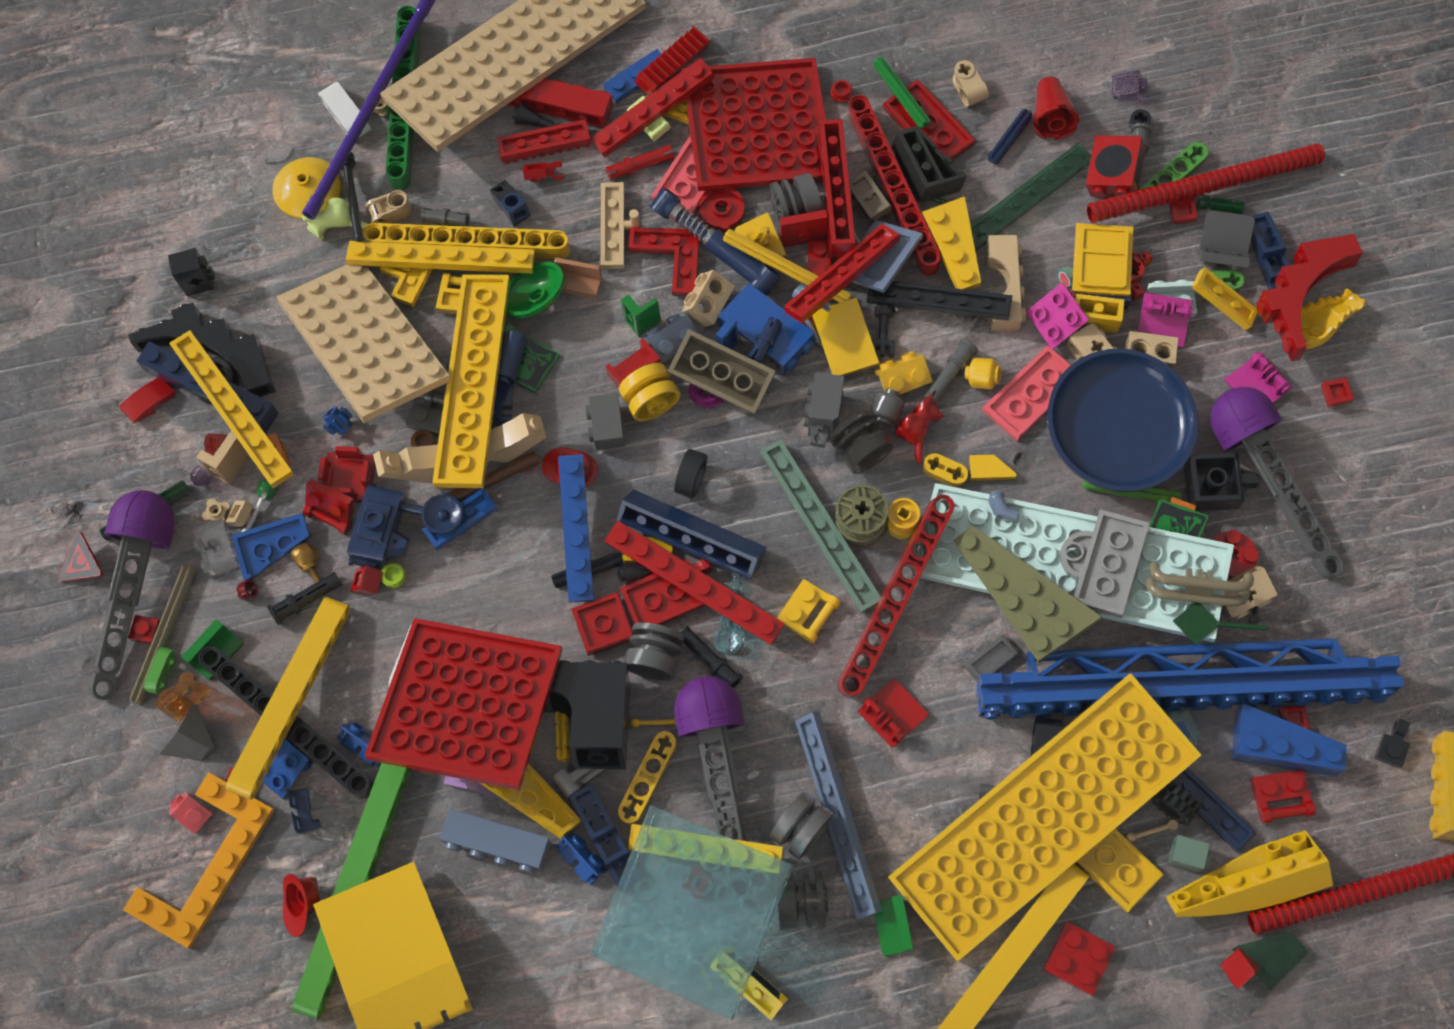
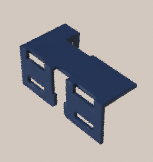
(302, 804)

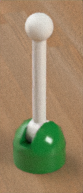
(264, 492)

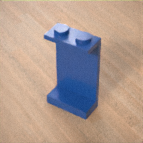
(752, 312)

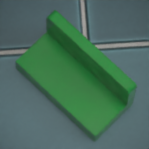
(641, 318)
(217, 636)
(894, 927)

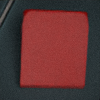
(366, 580)
(1239, 968)

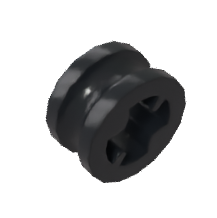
(1142, 114)

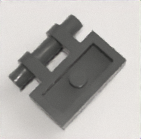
(424, 416)

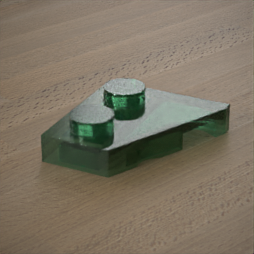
(1275, 956)

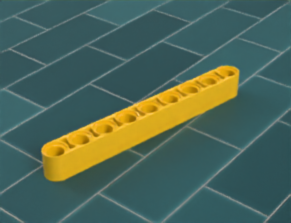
(478, 235)
(287, 699)
(1015, 950)

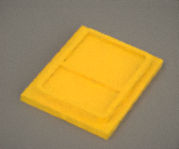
(1102, 259)

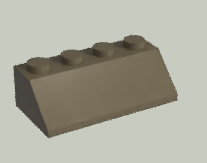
(721, 371)

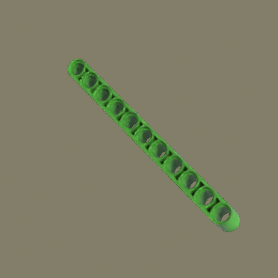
(357, 869)

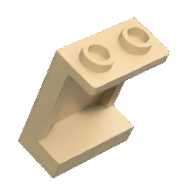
(227, 460)

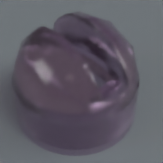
(199, 476)

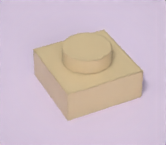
(239, 514)

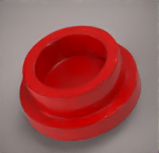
(841, 91)

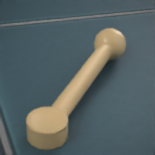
(1171, 825)

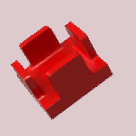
(347, 471)

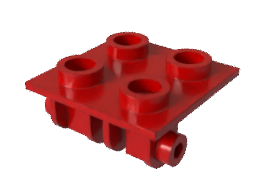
(892, 712)

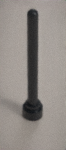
(352, 198)

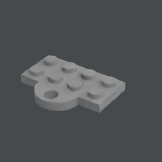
(1106, 561)

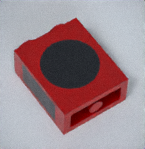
(1115, 165)

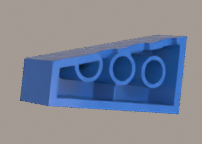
(1282, 744)

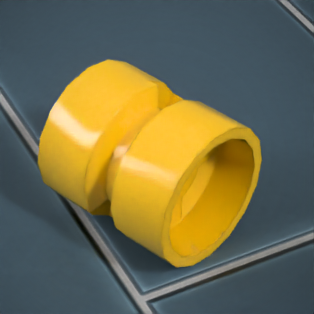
(903, 518)

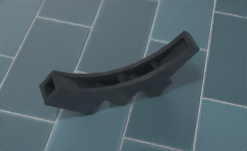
(217, 339)

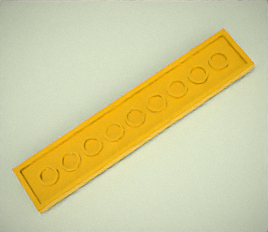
(472, 383)

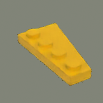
(953, 236)
(539, 803)

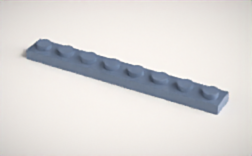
(842, 826)

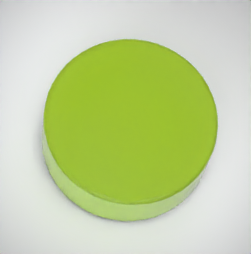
(393, 575)

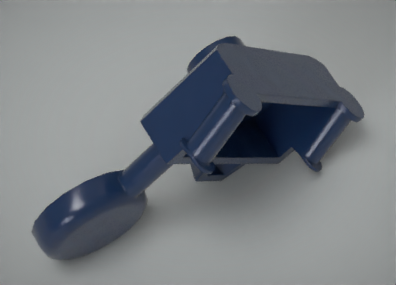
(380, 517)

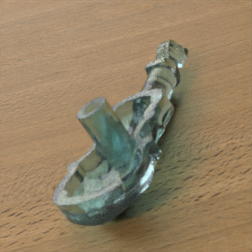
(729, 637)

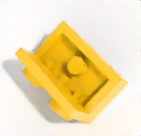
(905, 373)

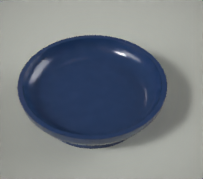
(1122, 420)

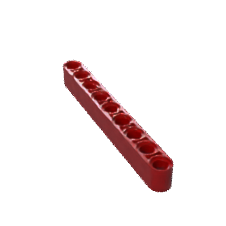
(893, 174)
(905, 586)

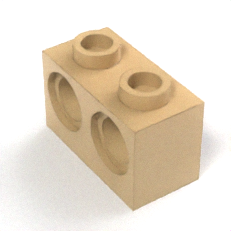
(711, 301)
(1154, 345)

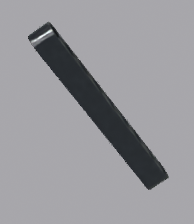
(315, 742)

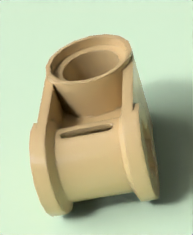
(969, 84)
(388, 208)

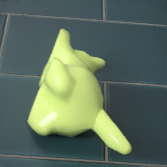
(334, 216)

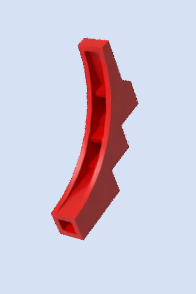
(1312, 264)

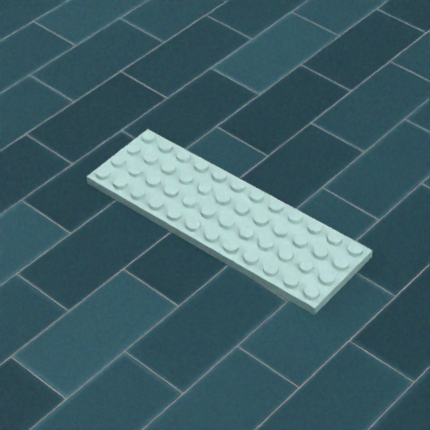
(1038, 542)

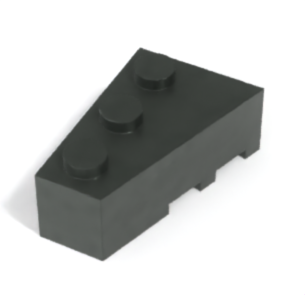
(925, 166)

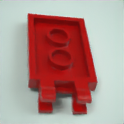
(659, 601)

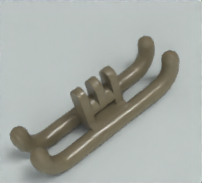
(1199, 588)

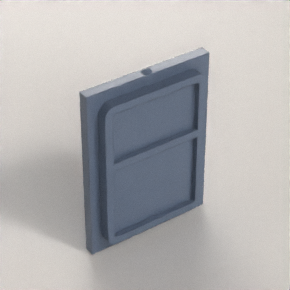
(886, 268)

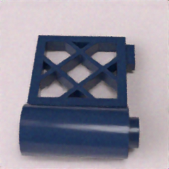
(511, 357)

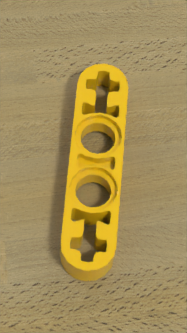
(650, 779)

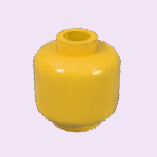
(983, 373)

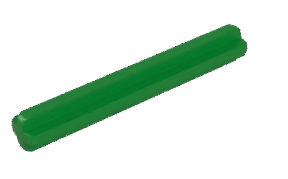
(901, 93)

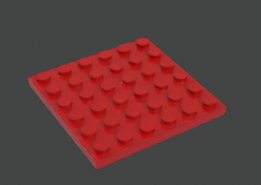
(756, 124)
(465, 704)

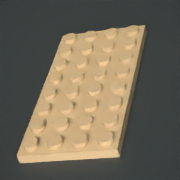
(363, 340)

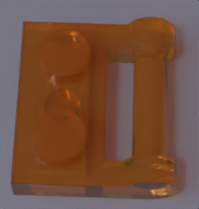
(175, 701)

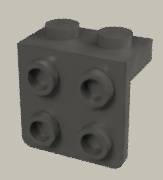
(1226, 239)

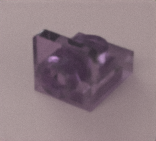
(1129, 84)

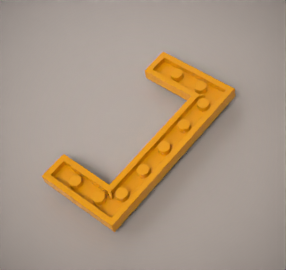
(188, 923)

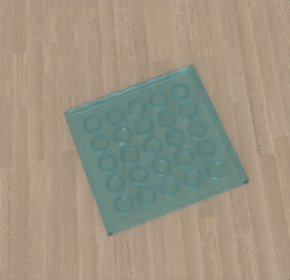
(691, 911)

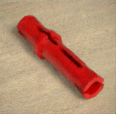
(639, 162)

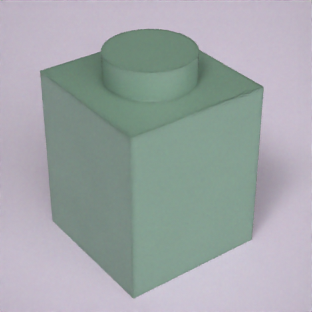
(1189, 854)

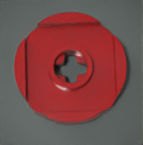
(721, 220)
(1243, 547)

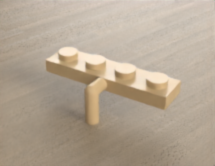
(614, 225)

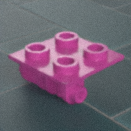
(1057, 315)
(1165, 316)
(1261, 375)

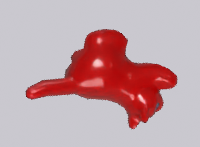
(915, 425)

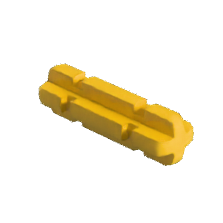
(562, 737)

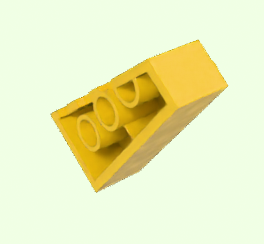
(1443, 793)

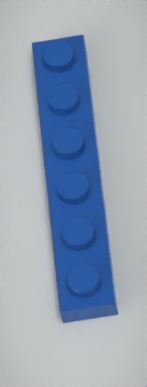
(575, 528)

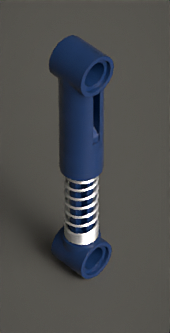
(757, 273)

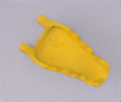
(1327, 315)

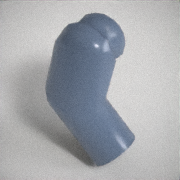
(1000, 508)

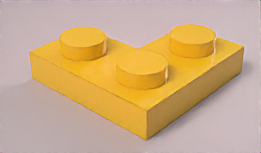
(409, 285)

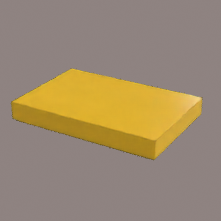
(845, 338)
(1120, 870)

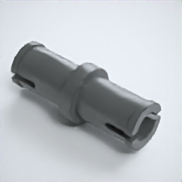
(445, 217)

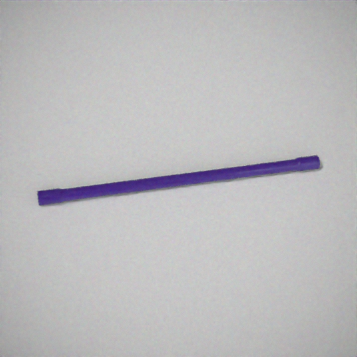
(317, 199)

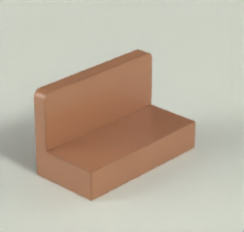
(580, 278)

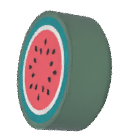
(1065, 275)

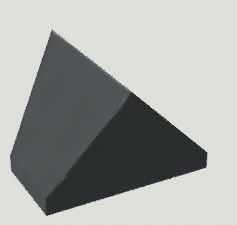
(190, 737)

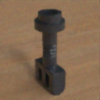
(884, 313)

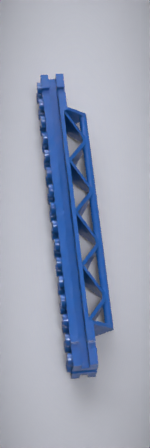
(1178, 686)

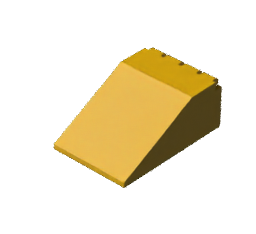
(392, 953)

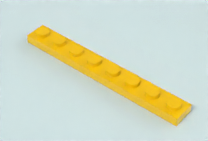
(440, 257)
(231, 409)

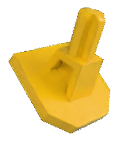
(762, 232)

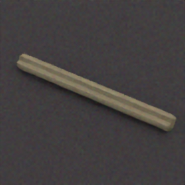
(164, 628)

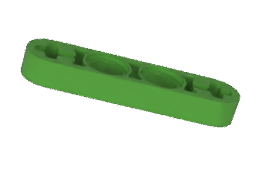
(1183, 158)

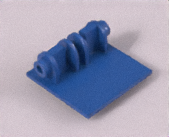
(286, 768)

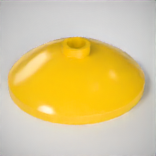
(292, 194)

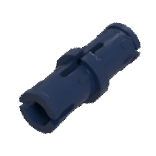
(765, 339)

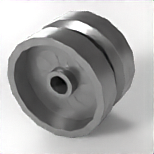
(803, 826)

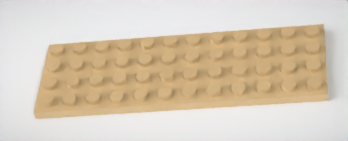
(500, 63)

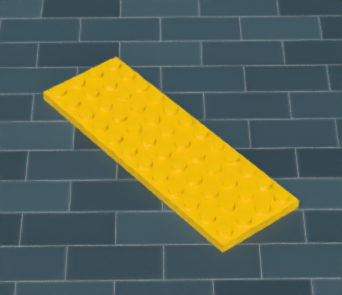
(1044, 816)

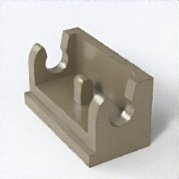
(870, 196)

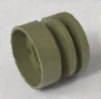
(861, 529)

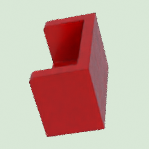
(640, 358)

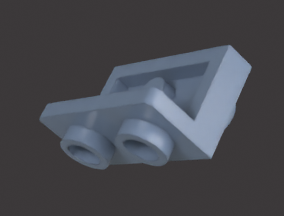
(668, 338)

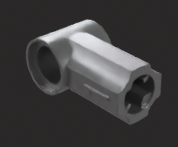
(572, 780)

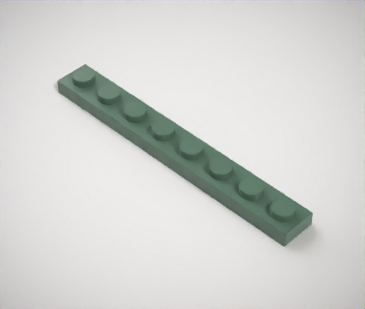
(821, 526)

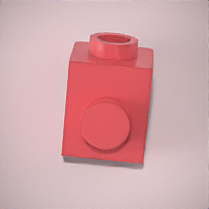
(189, 812)

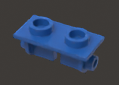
(355, 736)
(574, 848)

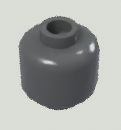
(887, 407)

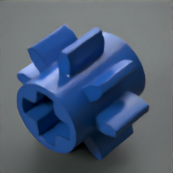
(337, 420)

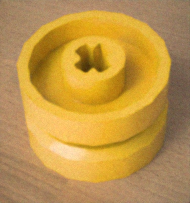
(649, 392)

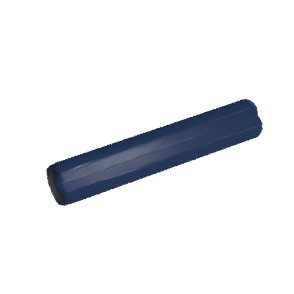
(1010, 136)

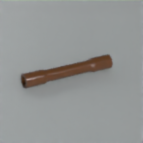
(517, 466)

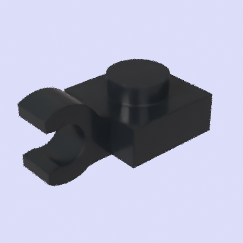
(1392, 748)

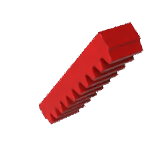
(672, 61)
(544, 141)

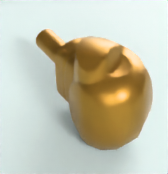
(305, 559)

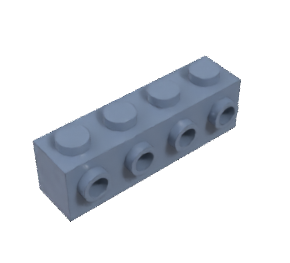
(495, 840)

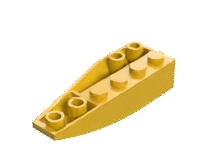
(1257, 879)

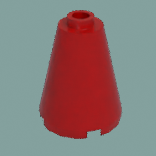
(1054, 111)

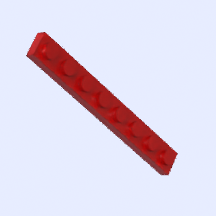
(694, 583)

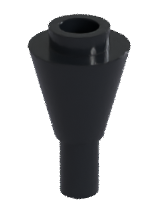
(525, 116)
(631, 572)

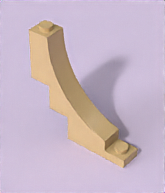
(505, 445)

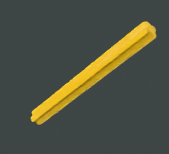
(776, 261)

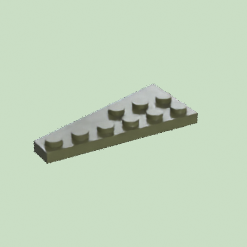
(1034, 605)

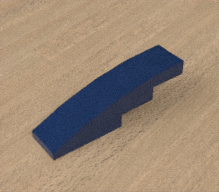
(1268, 248)
(601, 830)

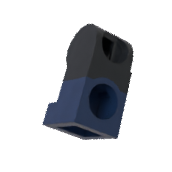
(510, 202)

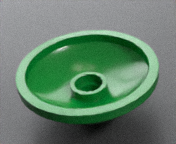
(535, 292)

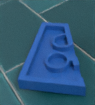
(268, 543)

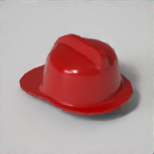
(550, 465)
(298, 902)

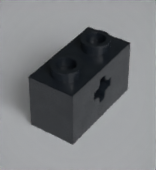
(191, 271)

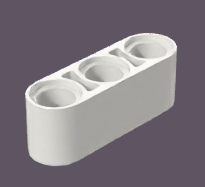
(341, 107)

